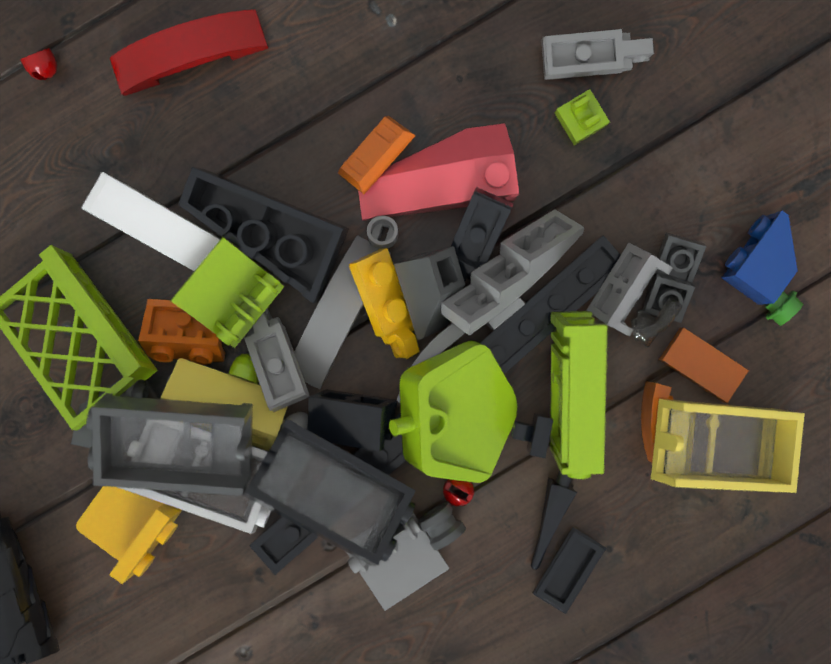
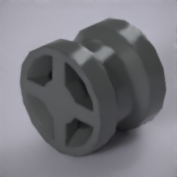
(441, 525)

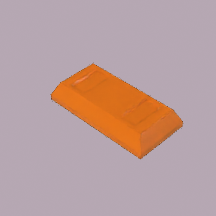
(375, 154)

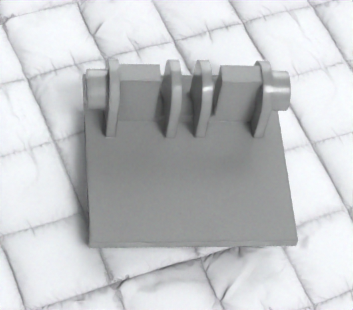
(407, 569)

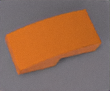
(649, 411)

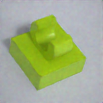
(582, 117)

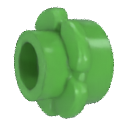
(784, 308)

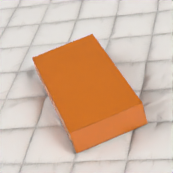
(703, 365)

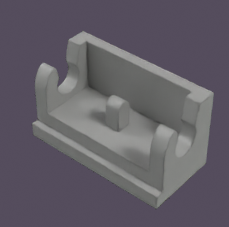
(625, 286)

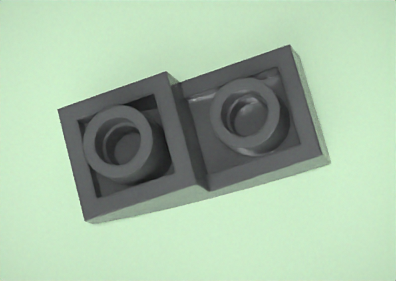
(685, 259)

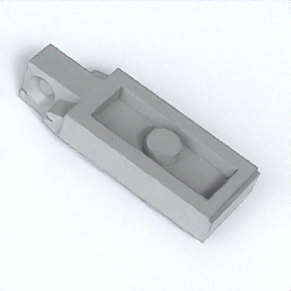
(592, 53)
(275, 363)

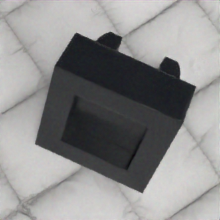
(535, 434)

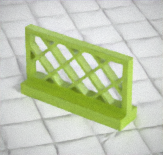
(90, 310)

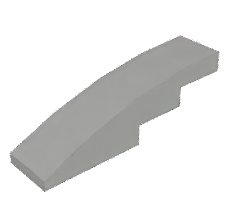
(509, 275)

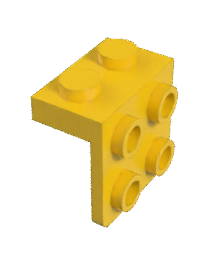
(127, 528)

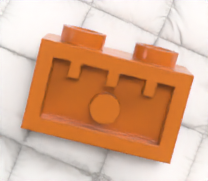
(174, 334)

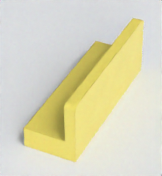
(202, 384)

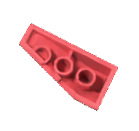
(446, 175)

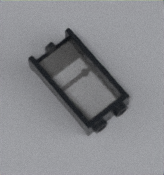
(332, 494)

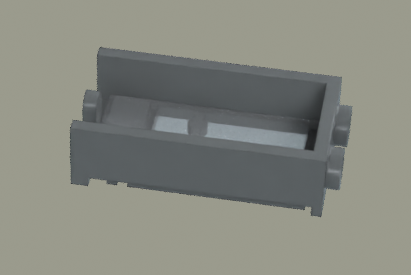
(170, 445)

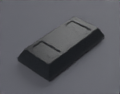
(569, 570)

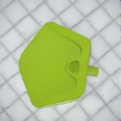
(455, 413)

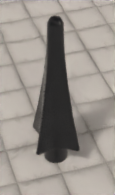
(557, 501)

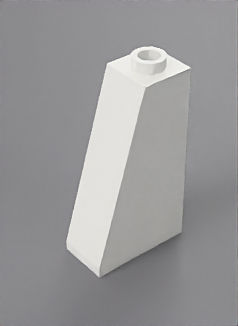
(149, 221)

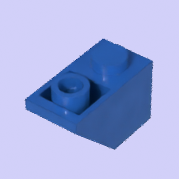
(765, 262)

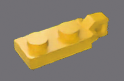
(385, 302)

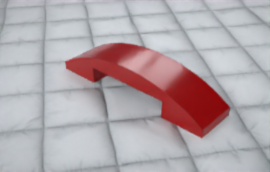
(185, 47)

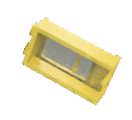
(727, 447)

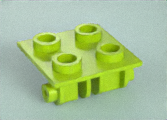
(227, 293)

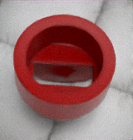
(40, 64)
(455, 499)

